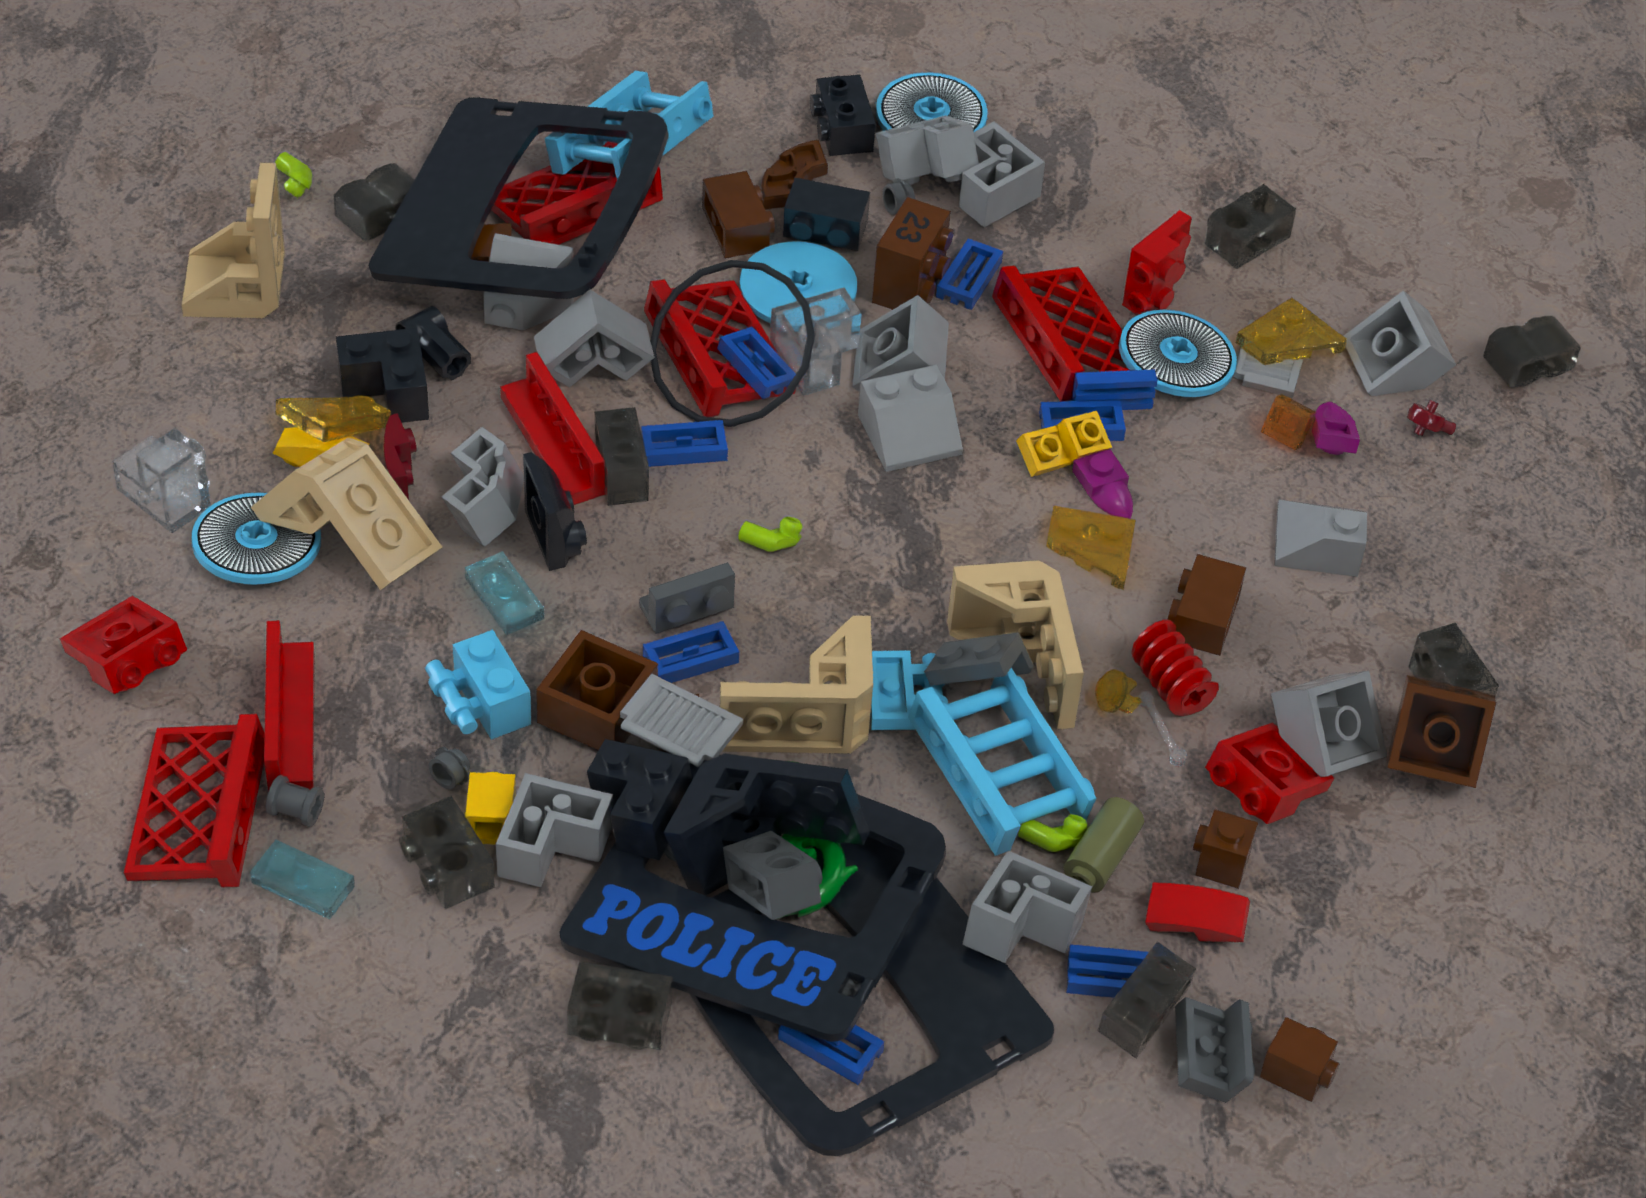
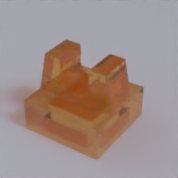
(1288, 422)

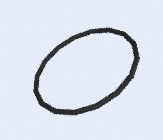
(795, 381)

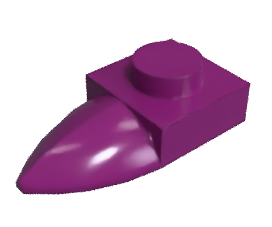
(1335, 430)
(1105, 482)

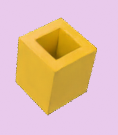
(489, 803)

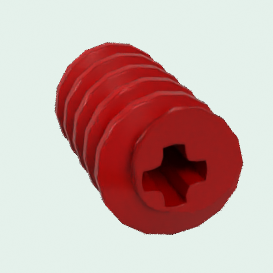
(1174, 669)

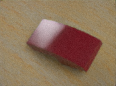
(398, 447)

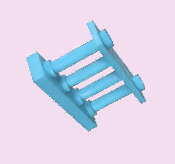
(634, 93)
(979, 787)

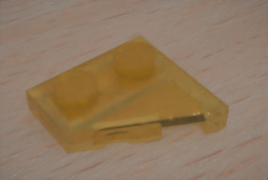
(1288, 333)
(333, 417)
(1093, 541)

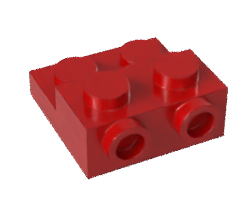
(1157, 265)
(125, 644)
(1264, 773)

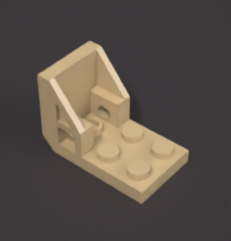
(242, 264)
(363, 505)
(1029, 601)
(810, 714)

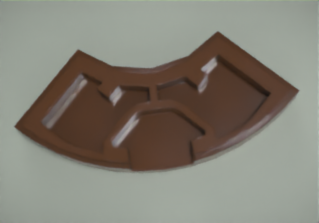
(800, 161)

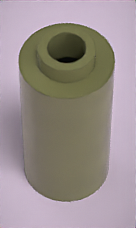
(1104, 843)

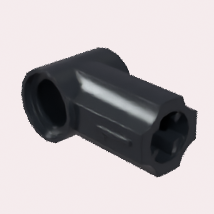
(437, 344)

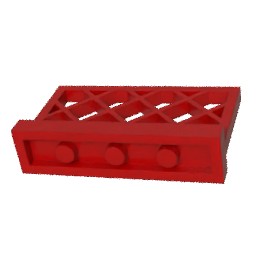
(574, 210)
(1044, 335)
(690, 349)
(233, 812)

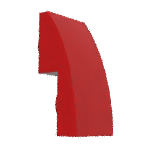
(1197, 909)

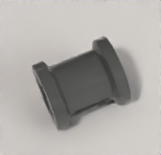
(294, 801)

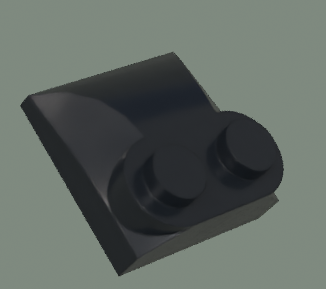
(551, 513)

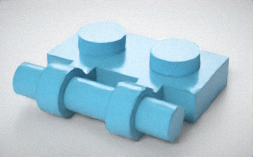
(895, 690)

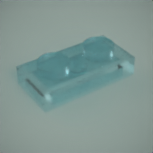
(504, 593)
(302, 879)

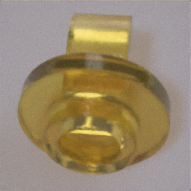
(1113, 692)

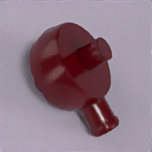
(1429, 419)

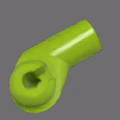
(299, 174)
(772, 540)
(1054, 838)

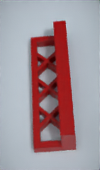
(555, 431)
(289, 709)

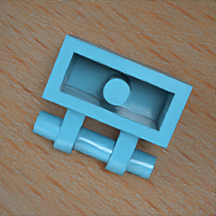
(490, 686)

